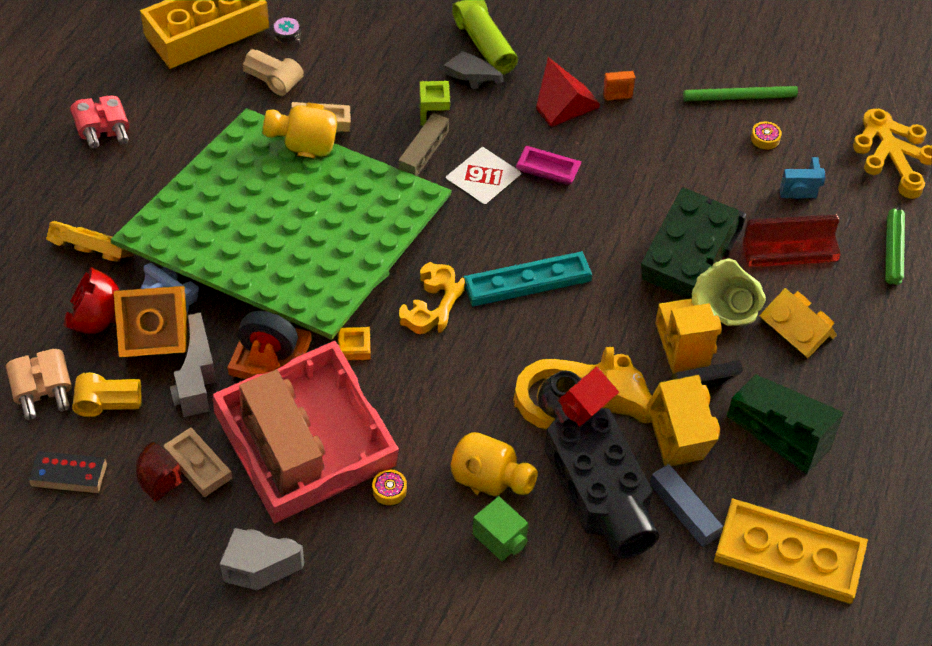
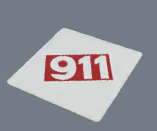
(483, 175)

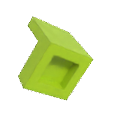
(433, 96)

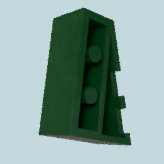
(786, 421)

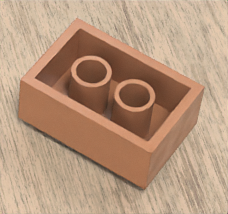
(281, 431)

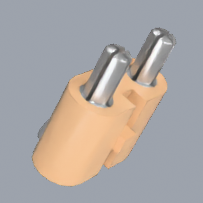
(38, 378)

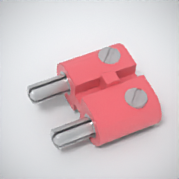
(100, 117)

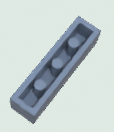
(686, 505)

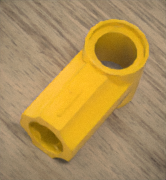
(96, 394)

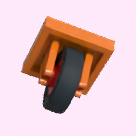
(266, 344)

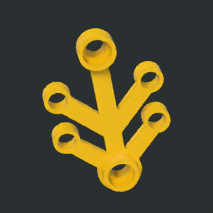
(881, 123)

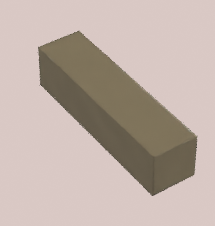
(424, 144)

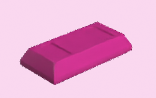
(548, 165)

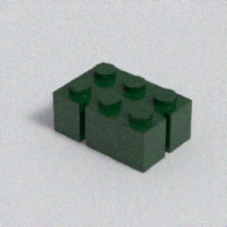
(686, 241)

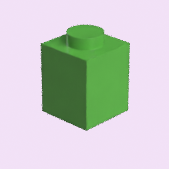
(500, 529)

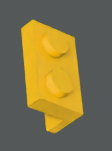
(797, 322)

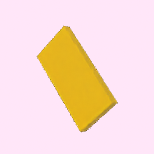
(791, 551)

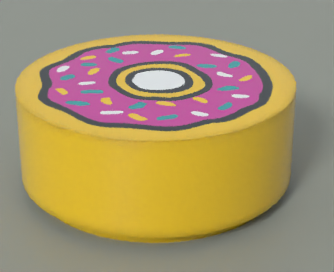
(766, 135)
(389, 487)

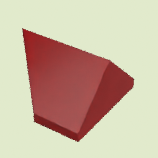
(563, 96)

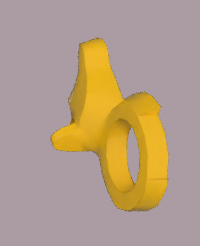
(618, 368)

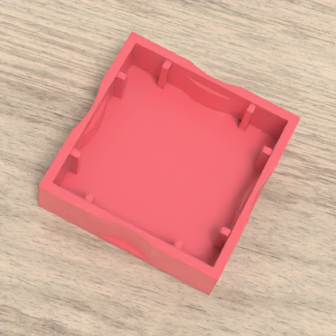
(338, 413)

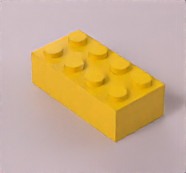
(196, 27)

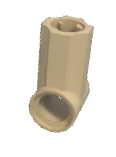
(278, 74)

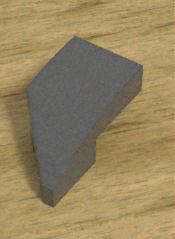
(472, 68)

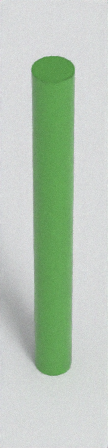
(740, 93)

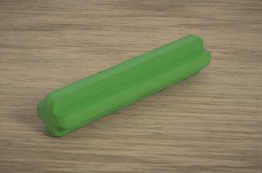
(895, 247)

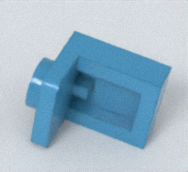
(802, 182)

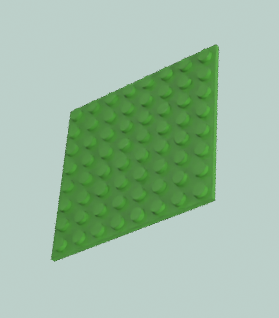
(282, 226)

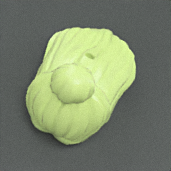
(731, 293)

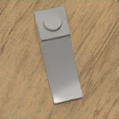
(195, 372)

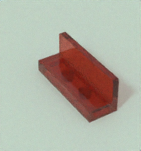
(791, 240)

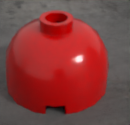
(92, 304)

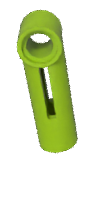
(475, 19)

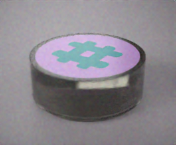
(286, 29)

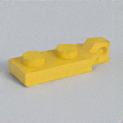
(85, 241)

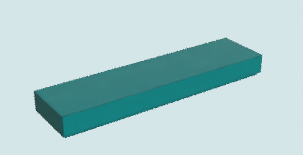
(527, 278)

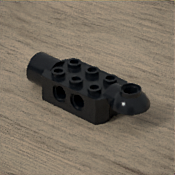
(598, 472)

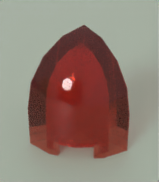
(157, 471)

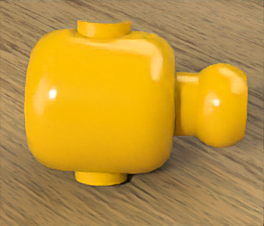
(306, 129)
(490, 466)

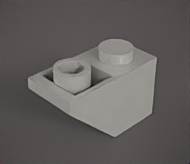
(258, 559)

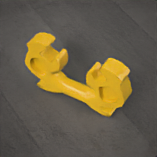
(440, 278)

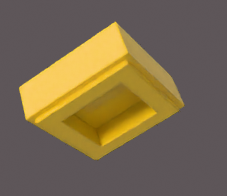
(355, 343)

